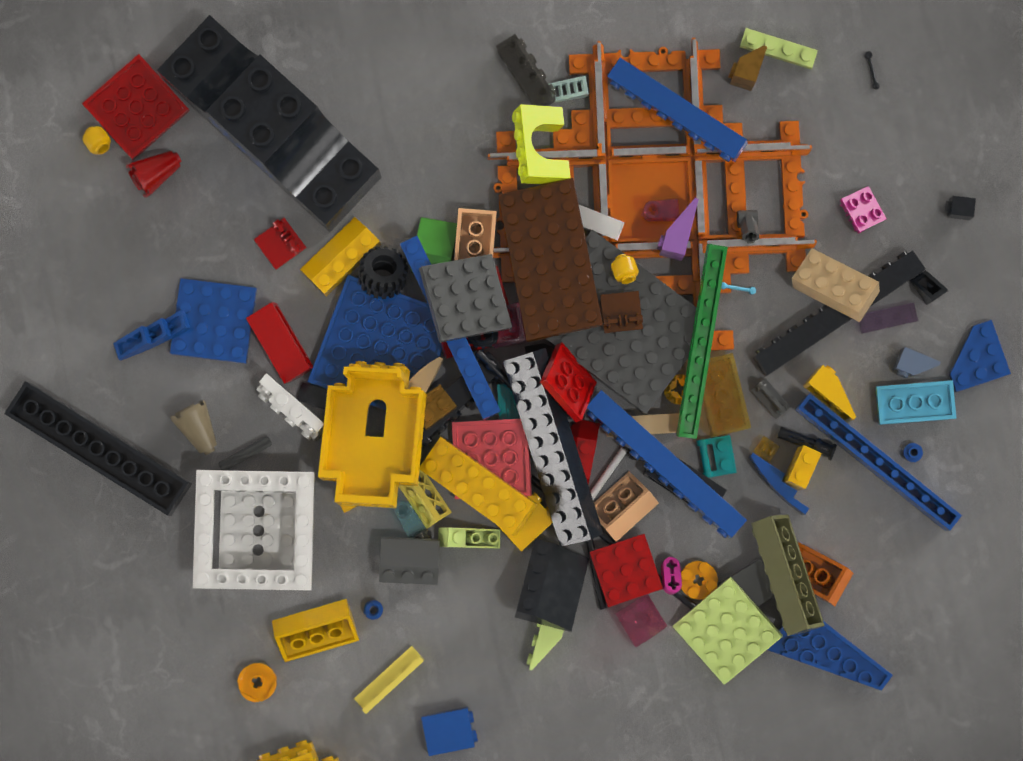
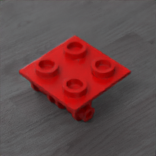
(280, 243)

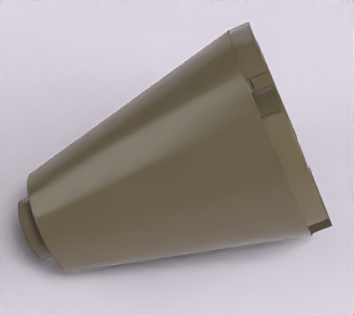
(196, 426)

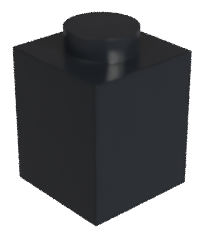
(960, 207)

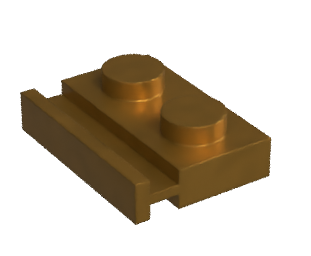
(437, 406)

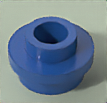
(906, 452)
(368, 605)

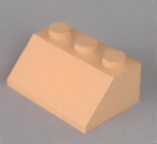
(474, 233)
(624, 505)

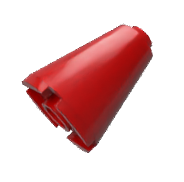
(153, 171)

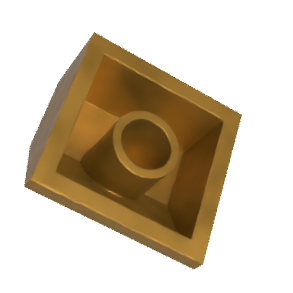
(746, 70)

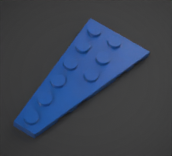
(833, 653)

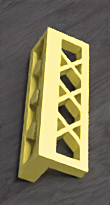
(424, 505)
(389, 679)

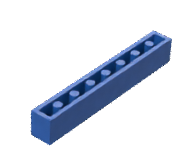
(677, 109)

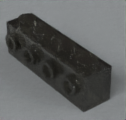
(525, 72)

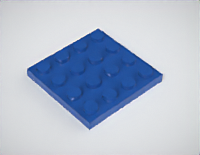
(215, 319)

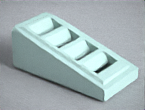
(574, 81)

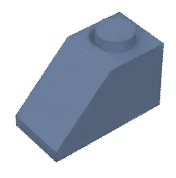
(912, 363)

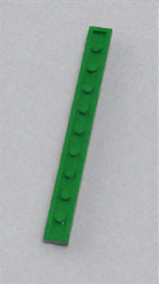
(701, 341)

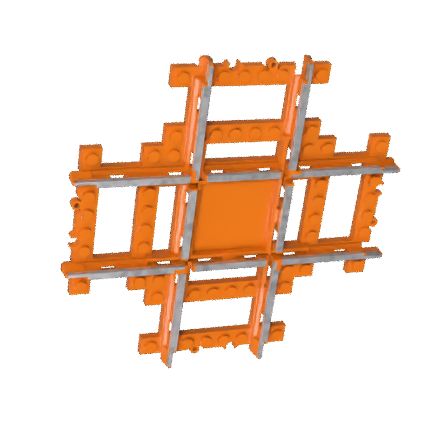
(653, 176)

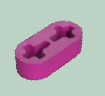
(666, 575)

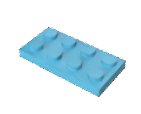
(915, 402)

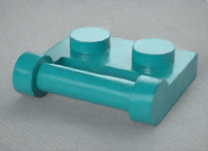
(722, 454)

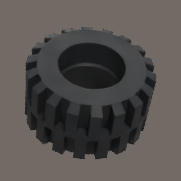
(382, 285)

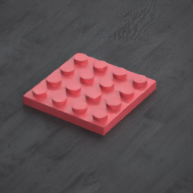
(499, 447)

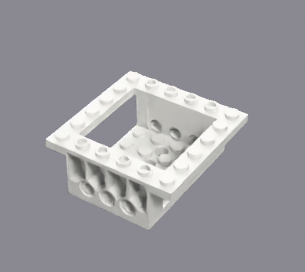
(286, 525)

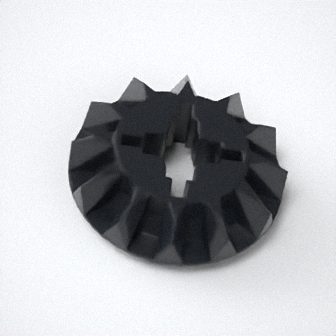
(490, 339)

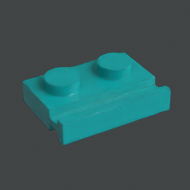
(506, 403)

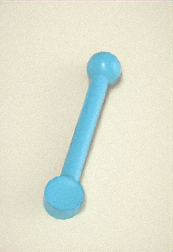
(751, 290)

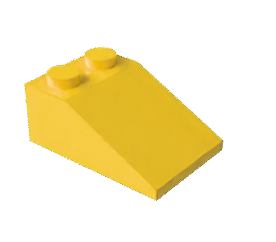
(828, 389)

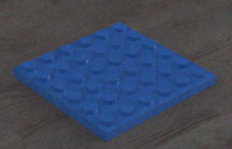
(373, 332)

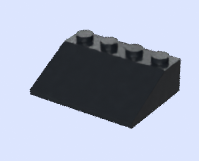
(552, 586)

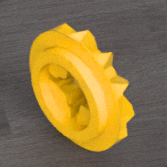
(674, 397)

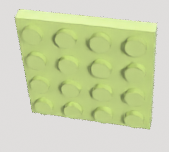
(727, 630)

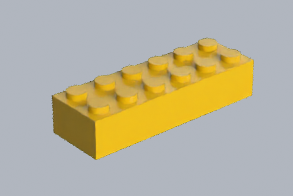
(478, 486)

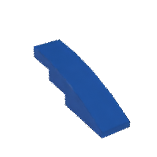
(151, 336)
(773, 478)

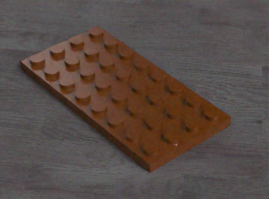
(550, 260)

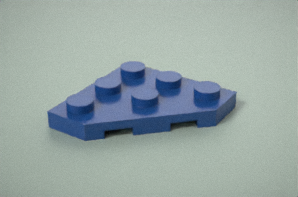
(979, 358)

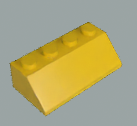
(340, 256)
(315, 630)

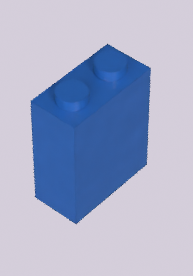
(449, 731)

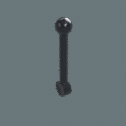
(868, 55)

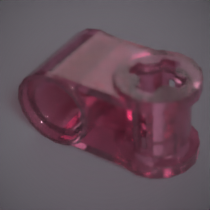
(664, 210)

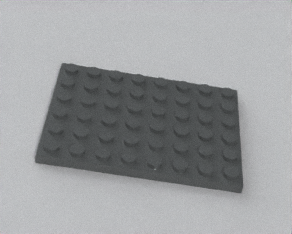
(634, 361)

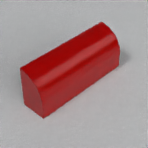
(280, 342)

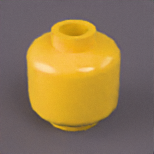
(96, 140)
(624, 269)

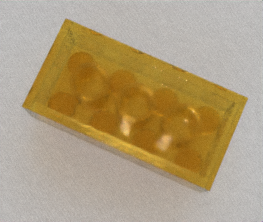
(724, 398)

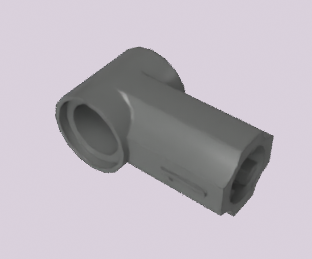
(748, 223)

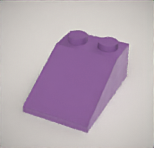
(676, 238)

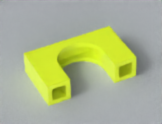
(532, 166)

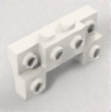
(295, 411)

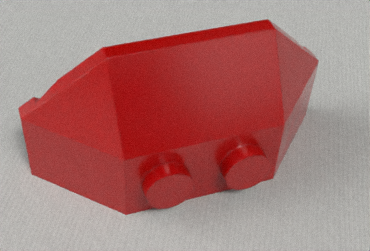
(585, 437)

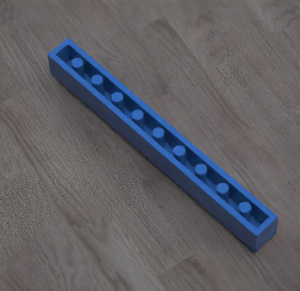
(459, 348)
(878, 462)
(665, 464)

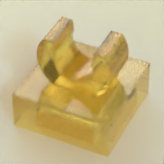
(766, 449)

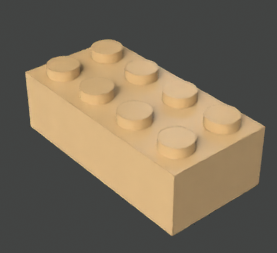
(835, 285)

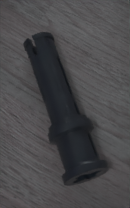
(817, 443)

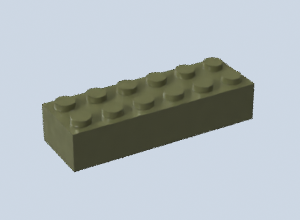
(787, 574)

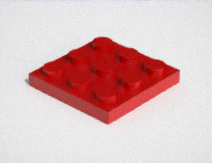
(568, 382)
(626, 570)

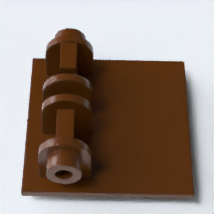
(621, 312)

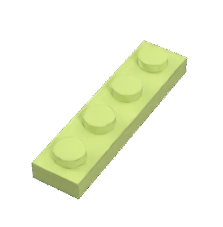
(779, 48)

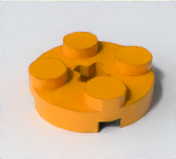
(704, 570)
(247, 687)

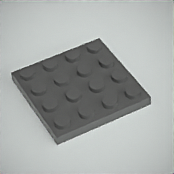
(465, 298)

